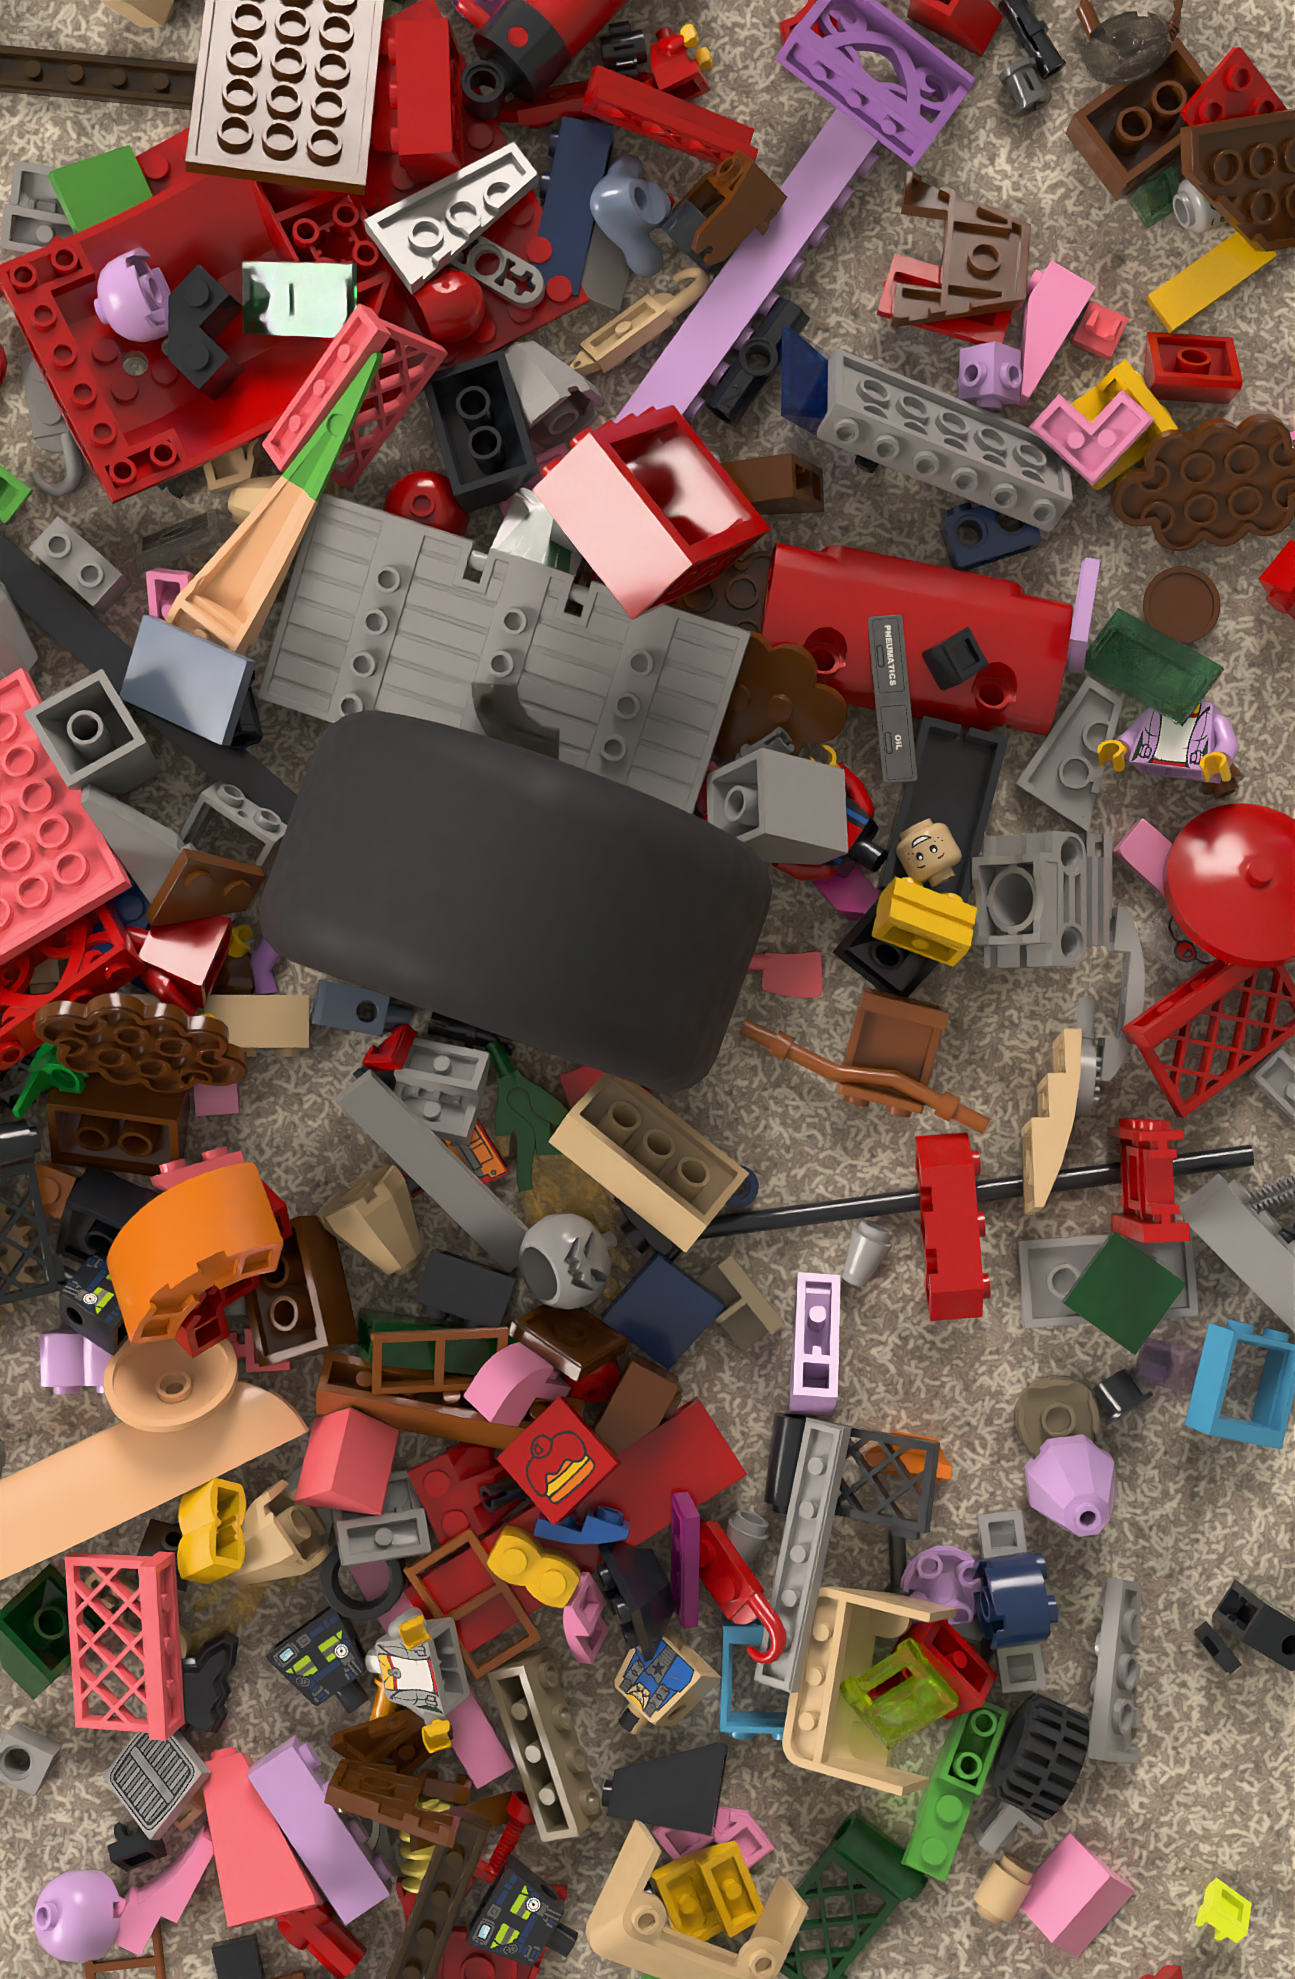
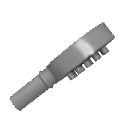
(1089, 1063)

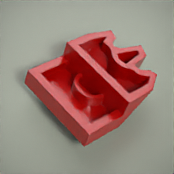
(451, 1486)

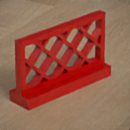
(1191, 999)

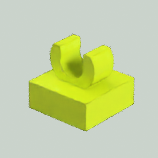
(1224, 1911)

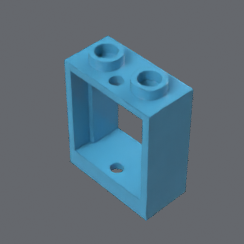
(1274, 1392)
(743, 1723)

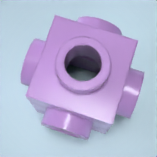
(989, 375)

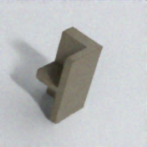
(746, 1310)

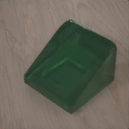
(1155, 198)

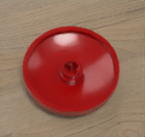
(1235, 884)

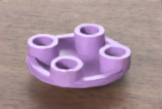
(943, 1578)

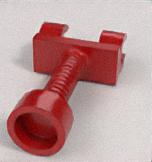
(521, 1815)

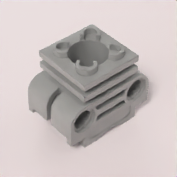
(1039, 900)

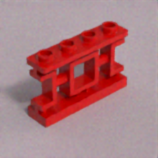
(1147, 1181)

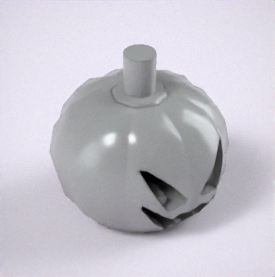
(566, 1260)

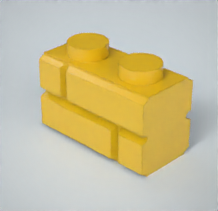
(924, 921)

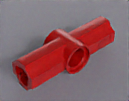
(324, 1938)

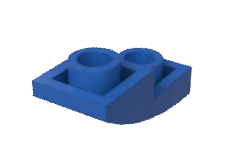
(598, 1527)

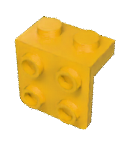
(1098, 398)

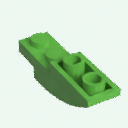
(952, 1789)

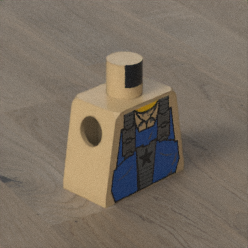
(665, 1686)

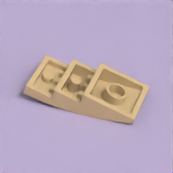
(1047, 1136)

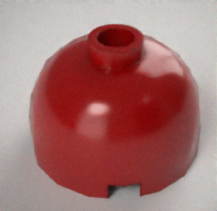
(427, 499)

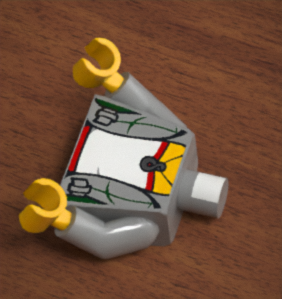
(422, 1671)

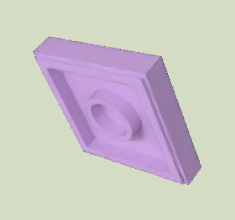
(1082, 615)

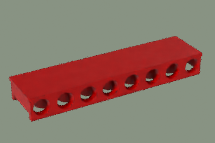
(671, 1459)

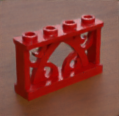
(85, 976)

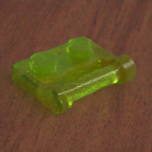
(908, 1705)

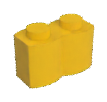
(211, 1531)
(545, 1572)

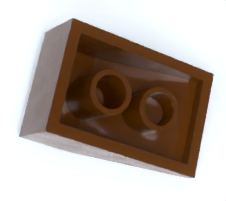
(637, 1403)

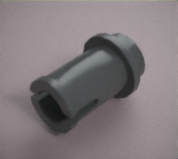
(774, 741)

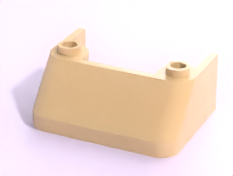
(819, 1724)
(631, 1922)

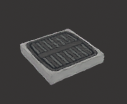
(156, 1780)

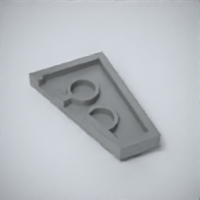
(1066, 766)

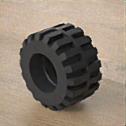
(1040, 1756)

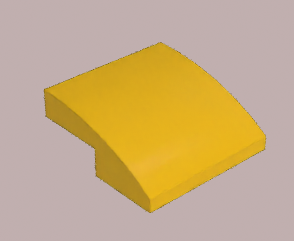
(708, 1892)

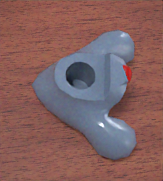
(630, 209)

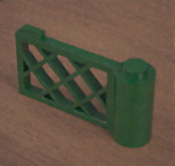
(876, 1864)

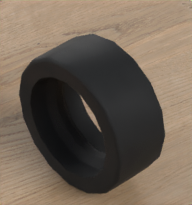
(353, 1608)

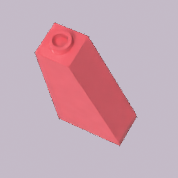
(253, 1857)

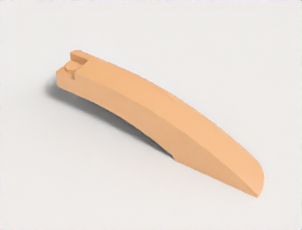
(131, 1472)

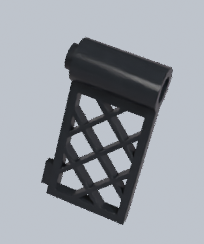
(17, 1158)
(783, 1460)

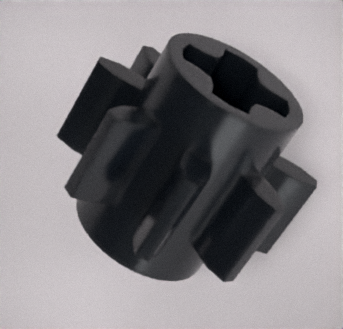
(623, 49)

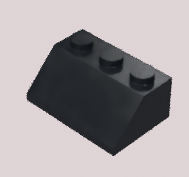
(481, 431)
(98, 1212)

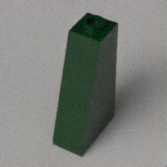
(461, 1355)

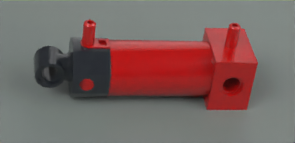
(527, 47)

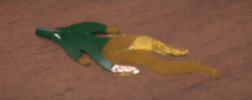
(540, 1165)

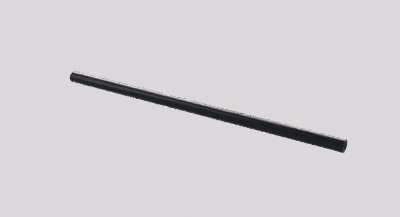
(985, 1191)

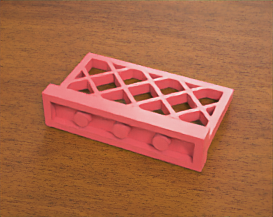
(331, 377)
(159, 1650)

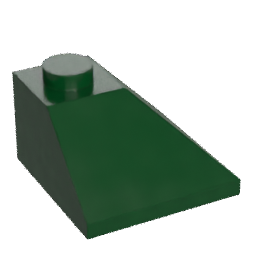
(37, 1632)

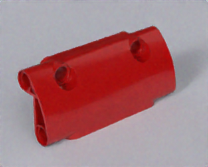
(830, 593)

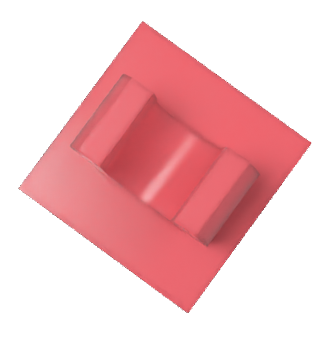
(1099, 330)

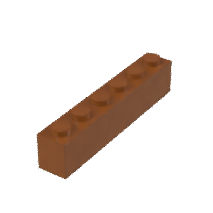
(444, 1414)

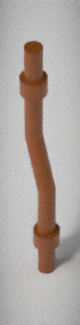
(783, 1047)

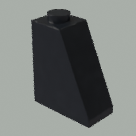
(670, 1791)

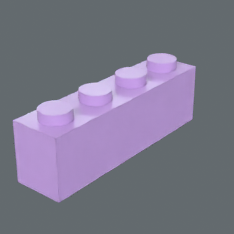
(325, 1839)

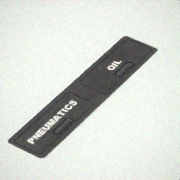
(892, 698)

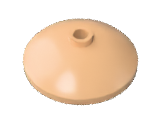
(146, 1377)

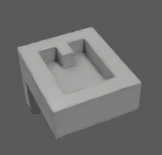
(1000, 1826)

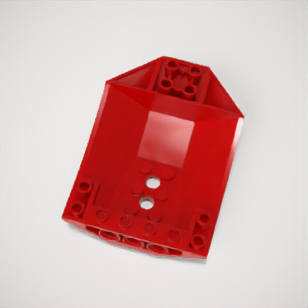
(158, 422)

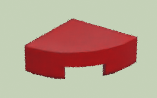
(392, 1051)

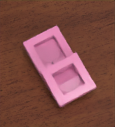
(583, 1620)

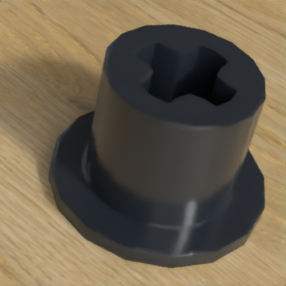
(1120, 1395)

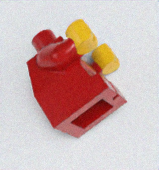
(674, 67)

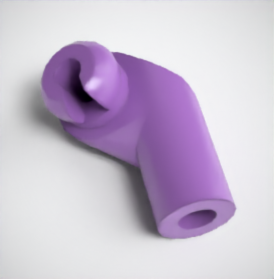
(262, 966)

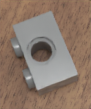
(80, 565)

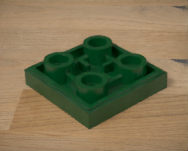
(1123, 1292)

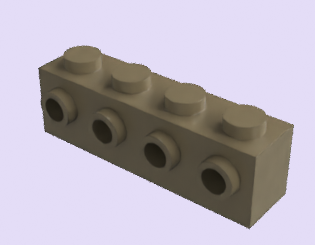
(545, 1745)

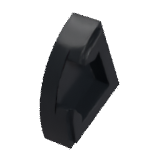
(1217, 1648)

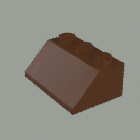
(117, 1126)
(305, 1301)

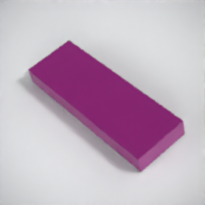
(685, 1559)

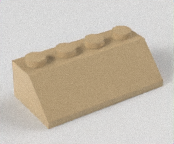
(648, 1158)

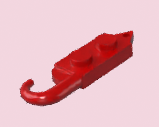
(555, 103)
(737, 1589)

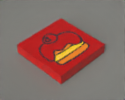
(558, 1461)

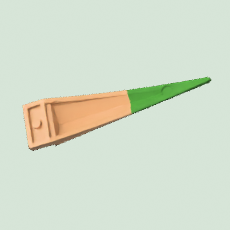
(241, 581)

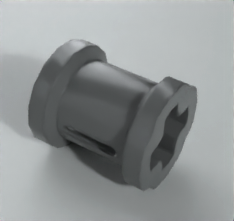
(1025, 86)

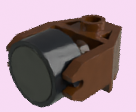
(724, 210)

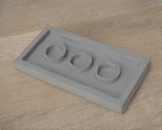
(1054, 1264)

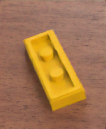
(1206, 281)

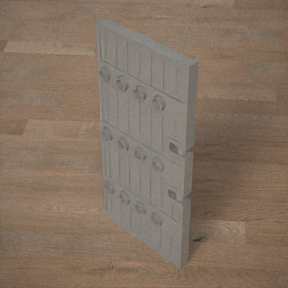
(397, 628)

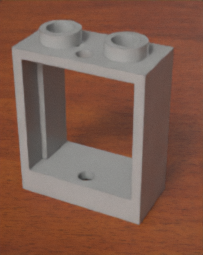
(233, 804)

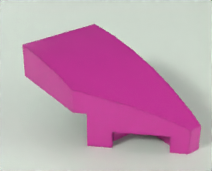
(849, 895)

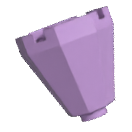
(1072, 1484)

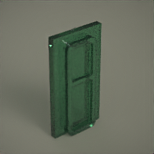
(297, 298)
(1151, 667)

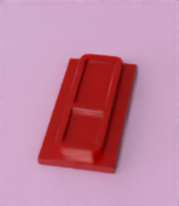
(972, 329)

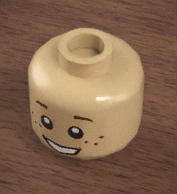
(928, 852)

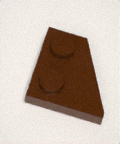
(203, 888)
(386, 1740)

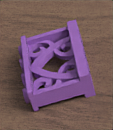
(883, 108)

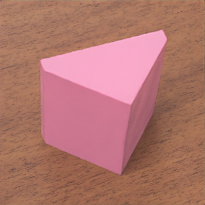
(1074, 1895)

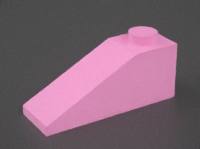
(1047, 318)

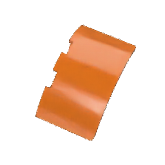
(187, 1241)

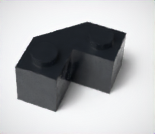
(196, 317)

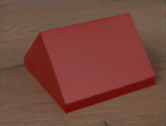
(1191, 368)

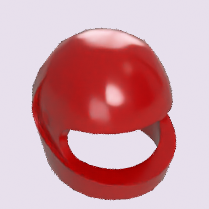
(447, 306)

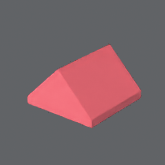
(348, 1463)

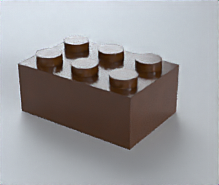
(1137, 125)

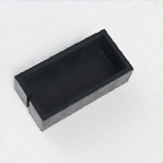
(951, 788)

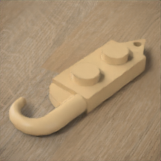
(638, 325)

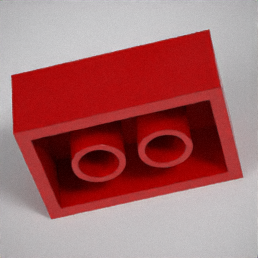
(427, 98)

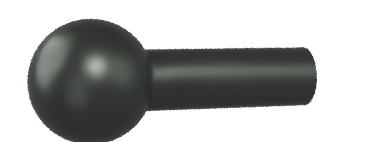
(897, 1563)

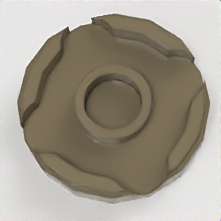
(1043, 1411)

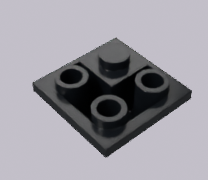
(638, 1593)

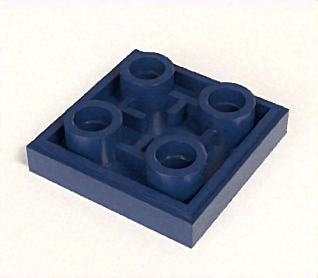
(663, 1310)

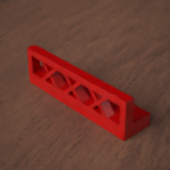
(665, 117)

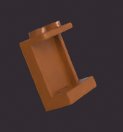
(896, 1036)

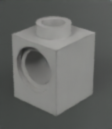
(42, 1756)

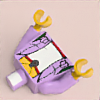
(1163, 748)

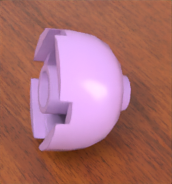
(133, 297)
(76, 1916)

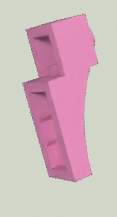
(163, 1895)

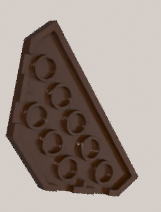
(1247, 174)

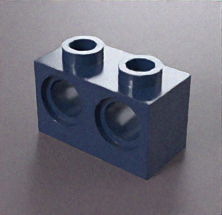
(993, 540)

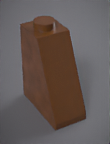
(779, 483)

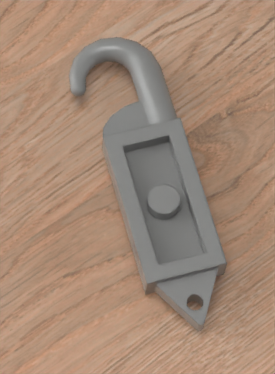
(50, 429)

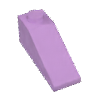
(815, 1345)

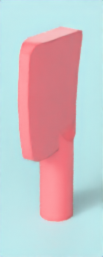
(790, 973)

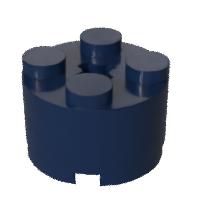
(1013, 1599)

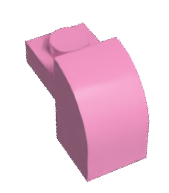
(511, 1383)

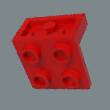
(1232, 92)

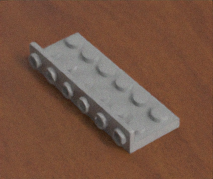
(944, 441)

